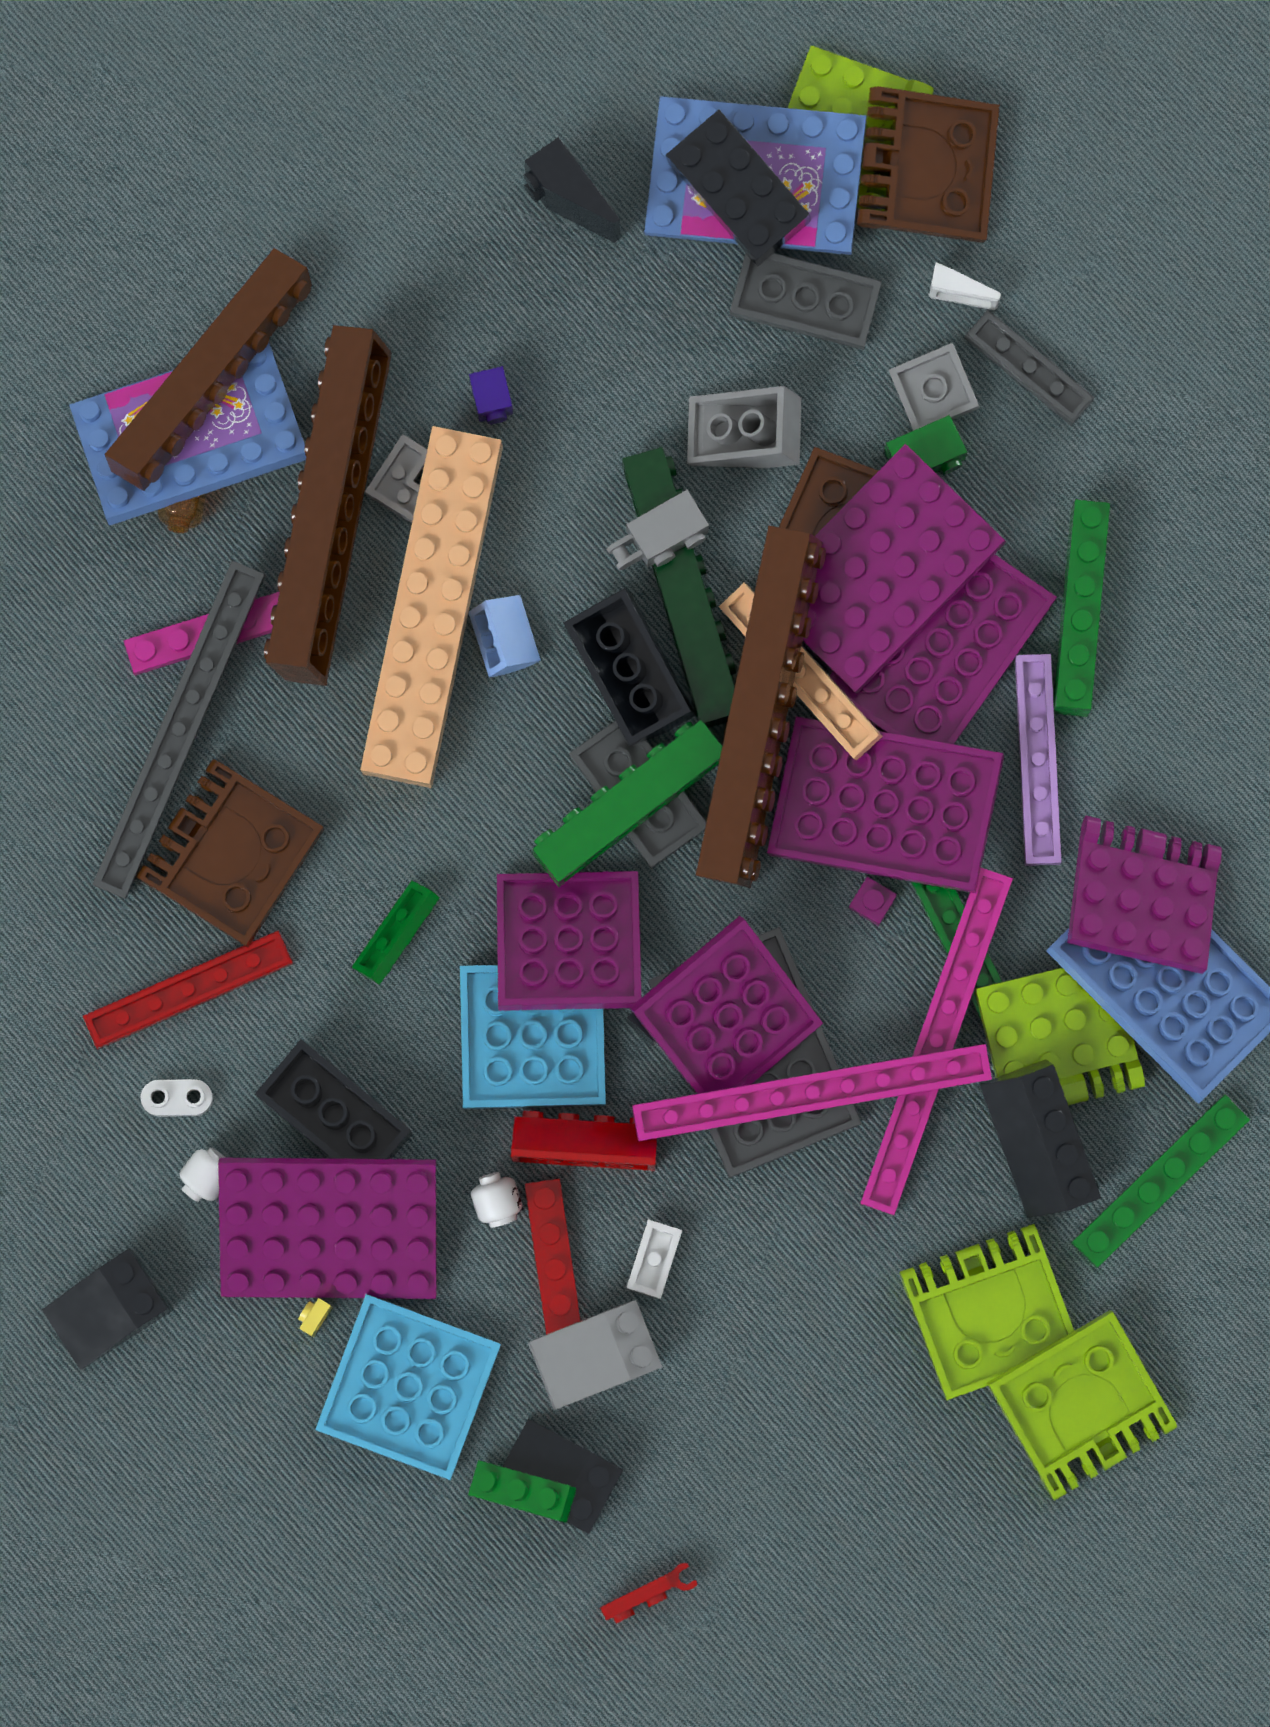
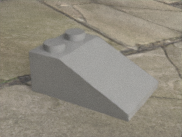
(745, 429)
(595, 1354)

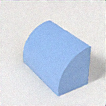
(504, 635)

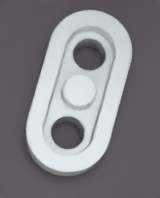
(176, 1098)

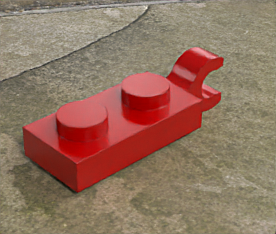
(651, 1593)

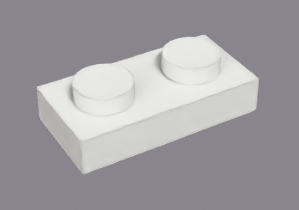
(654, 1259)

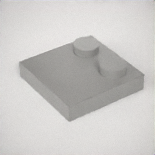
(934, 387)

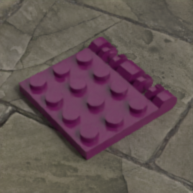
(1139, 900)

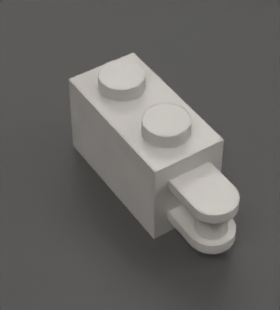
(662, 533)

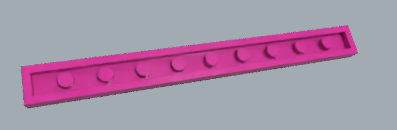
(937, 1035)
(811, 1092)

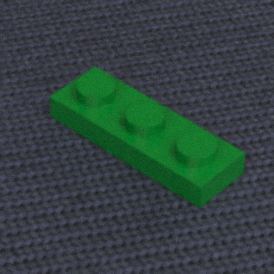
(395, 932)
(522, 1491)

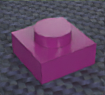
(872, 901)

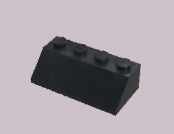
(629, 668)
(1040, 1140)

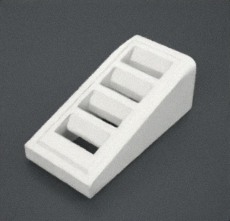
(958, 288)

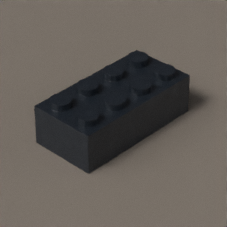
(738, 187)
(331, 1108)

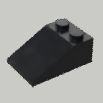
(567, 190)
(106, 1309)
(560, 1460)

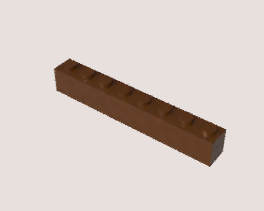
(209, 370)

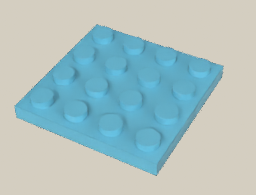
(527, 1054)
(408, 1387)

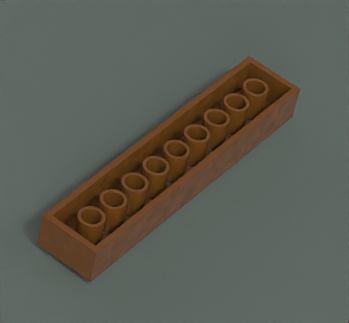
(328, 505)
(760, 707)

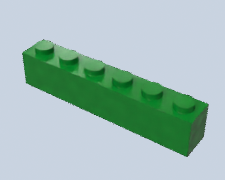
(1081, 608)
(628, 803)

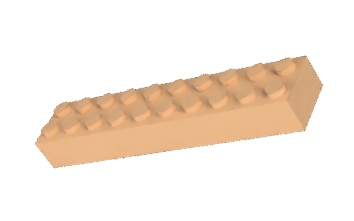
(431, 607)

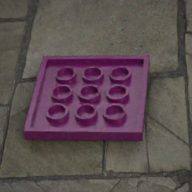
(568, 941)
(726, 1012)

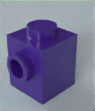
(491, 395)

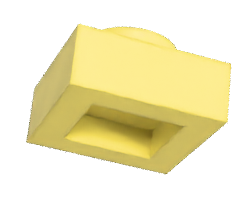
(314, 1316)

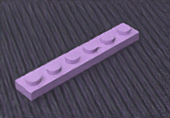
(1037, 760)

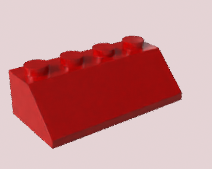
(580, 1143)

